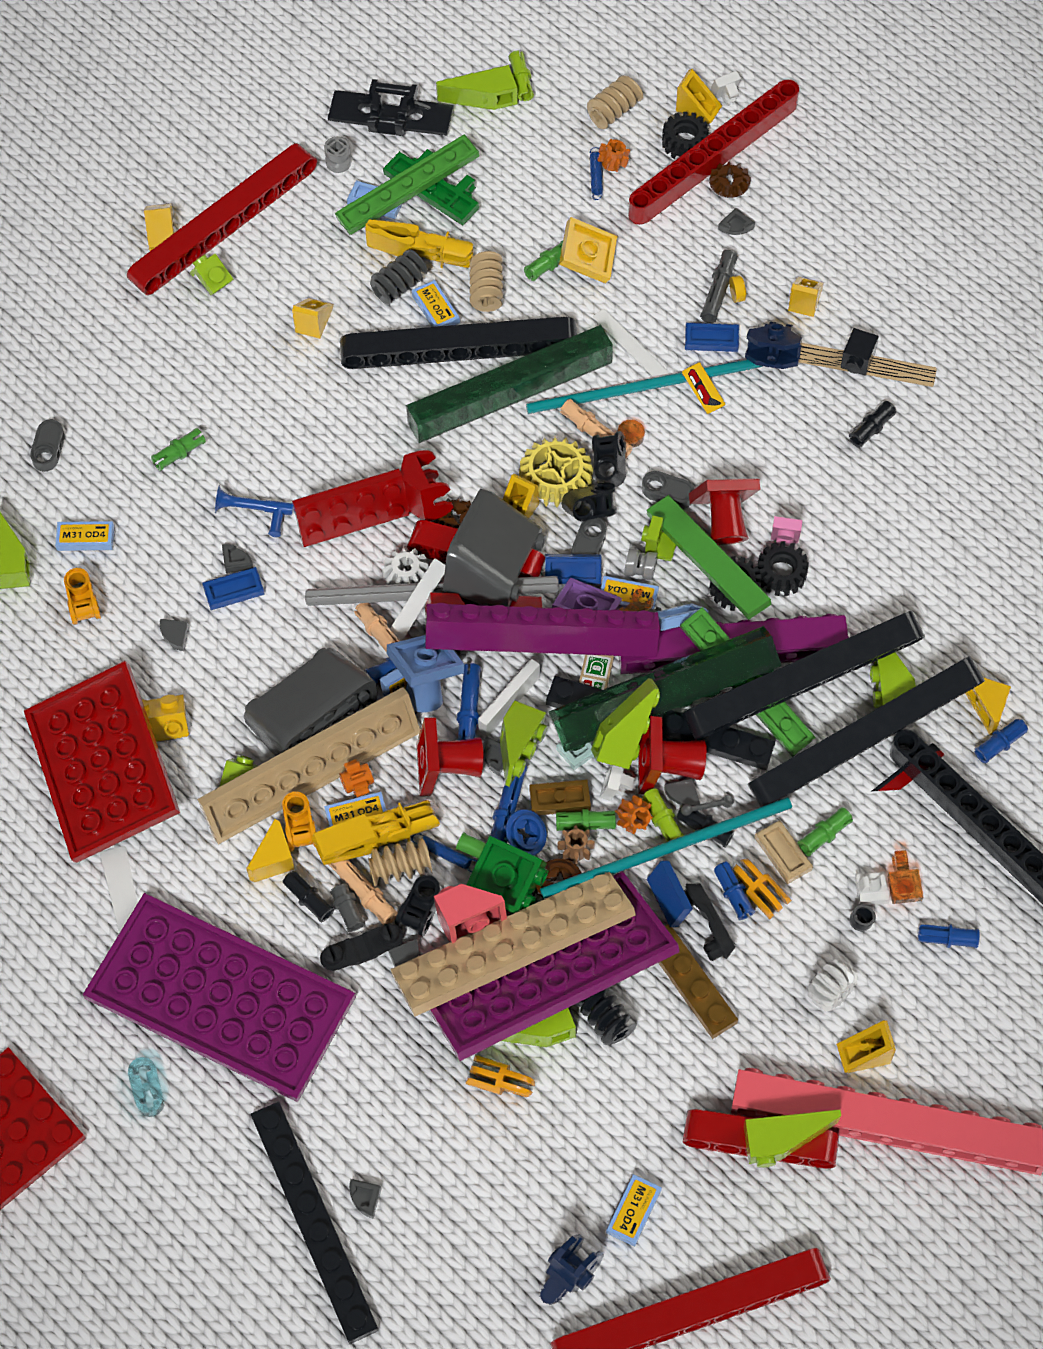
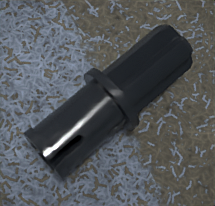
(699, 821)
(308, 896)

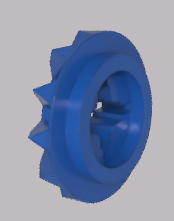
(533, 826)

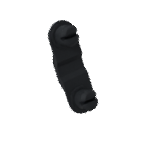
(722, 943)
(362, 947)

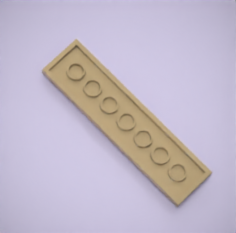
(309, 765)
(512, 943)

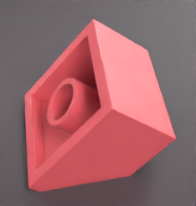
(467, 910)

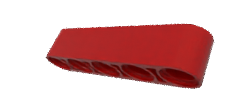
(434, 541)
(726, 1134)

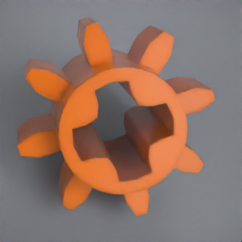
(613, 155)
(356, 778)
(633, 814)

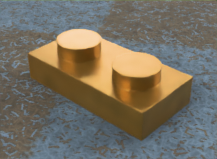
(560, 797)

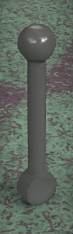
(727, 801)

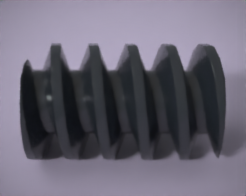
(606, 1017)

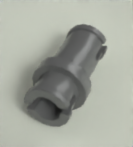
(345, 903)

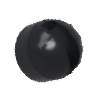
(865, 916)

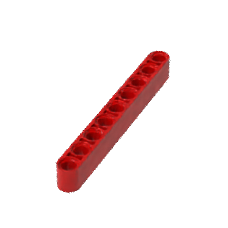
(714, 149)
(221, 219)
(703, 1305)

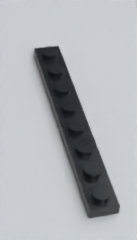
(726, 743)
(314, 1223)

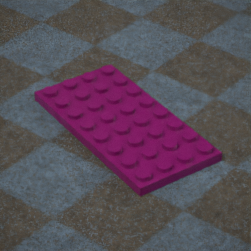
(556, 981)
(220, 996)

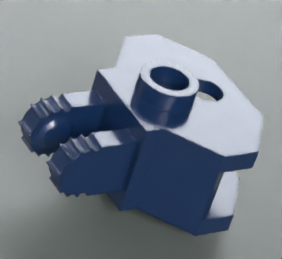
(774, 346)
(568, 1271)

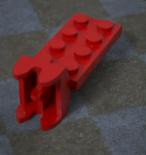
(373, 501)

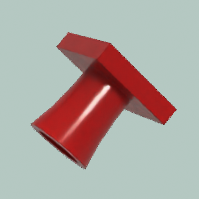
(725, 504)
(450, 757)
(670, 757)

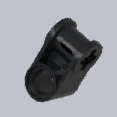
(608, 453)
(595, 502)
(418, 910)

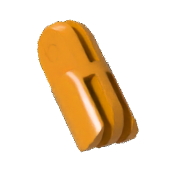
(760, 887)
(500, 1078)

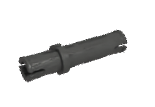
(719, 285)

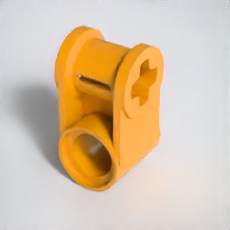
(81, 600)
(299, 825)

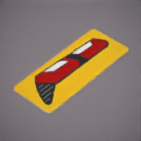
(703, 388)

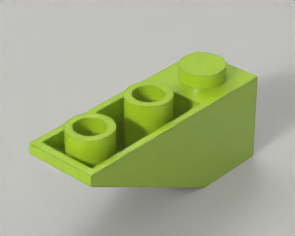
(483, 89)
(13, 559)
(891, 679)
(621, 731)
(519, 737)
(548, 1031)

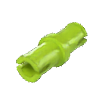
(521, 75)
(662, 815)

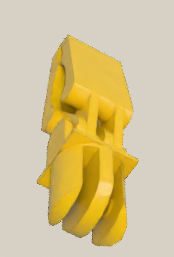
(399, 237)
(363, 833)

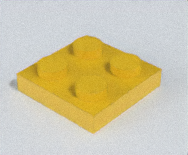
(588, 250)

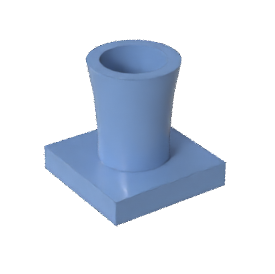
(424, 670)

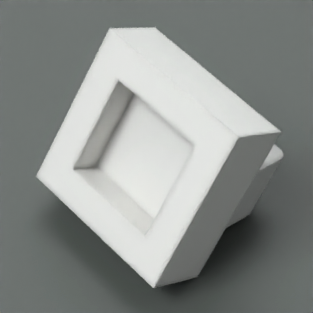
(726, 87)
(616, 783)
(872, 888)

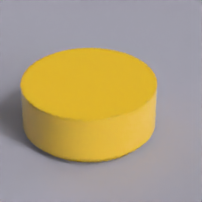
(737, 288)

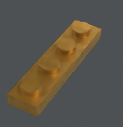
(698, 990)

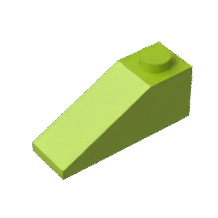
(779, 1136)

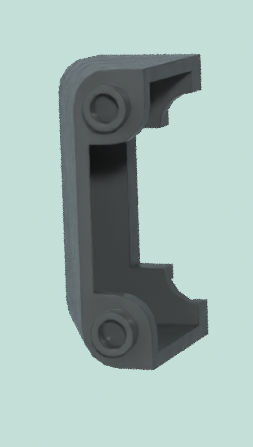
(490, 551)
(309, 700)

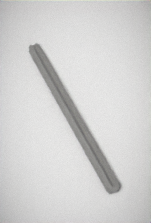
(402, 592)

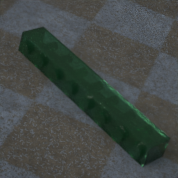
(509, 384)
(678, 683)

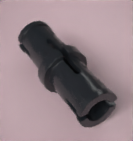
(872, 424)

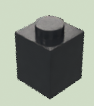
(859, 352)

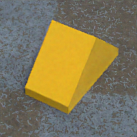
(696, 98)
(158, 223)
(805, 296)
(311, 317)
(522, 495)
(989, 702)
(271, 856)
(867, 1048)

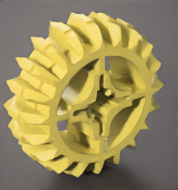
(561, 460)

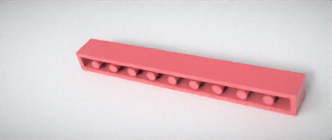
(895, 1122)

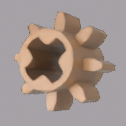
(576, 852)

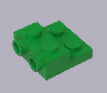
(508, 873)

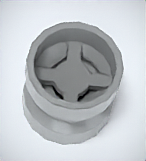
(337, 154)
(647, 564)

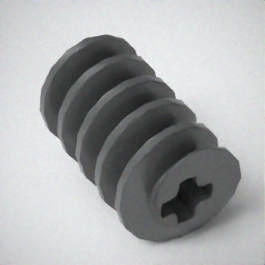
(397, 275)

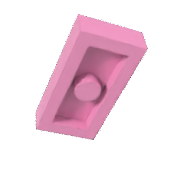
(786, 530)

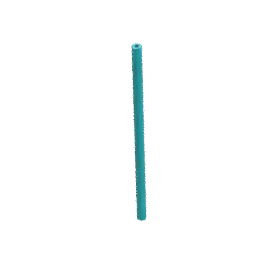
(637, 386)
(670, 846)

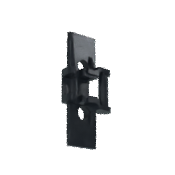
(391, 118)

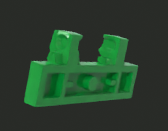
(449, 199)

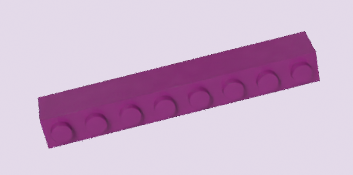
(542, 630)
(792, 639)

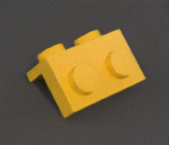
(167, 717)

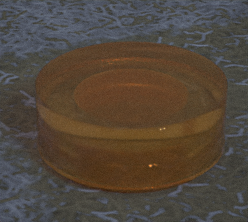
(632, 431)

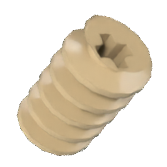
(613, 101)
(486, 281)
(399, 862)

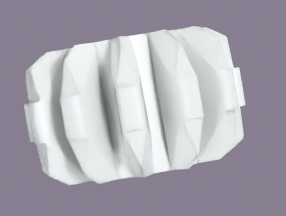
(404, 567)
(832, 985)

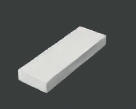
(514, 691)

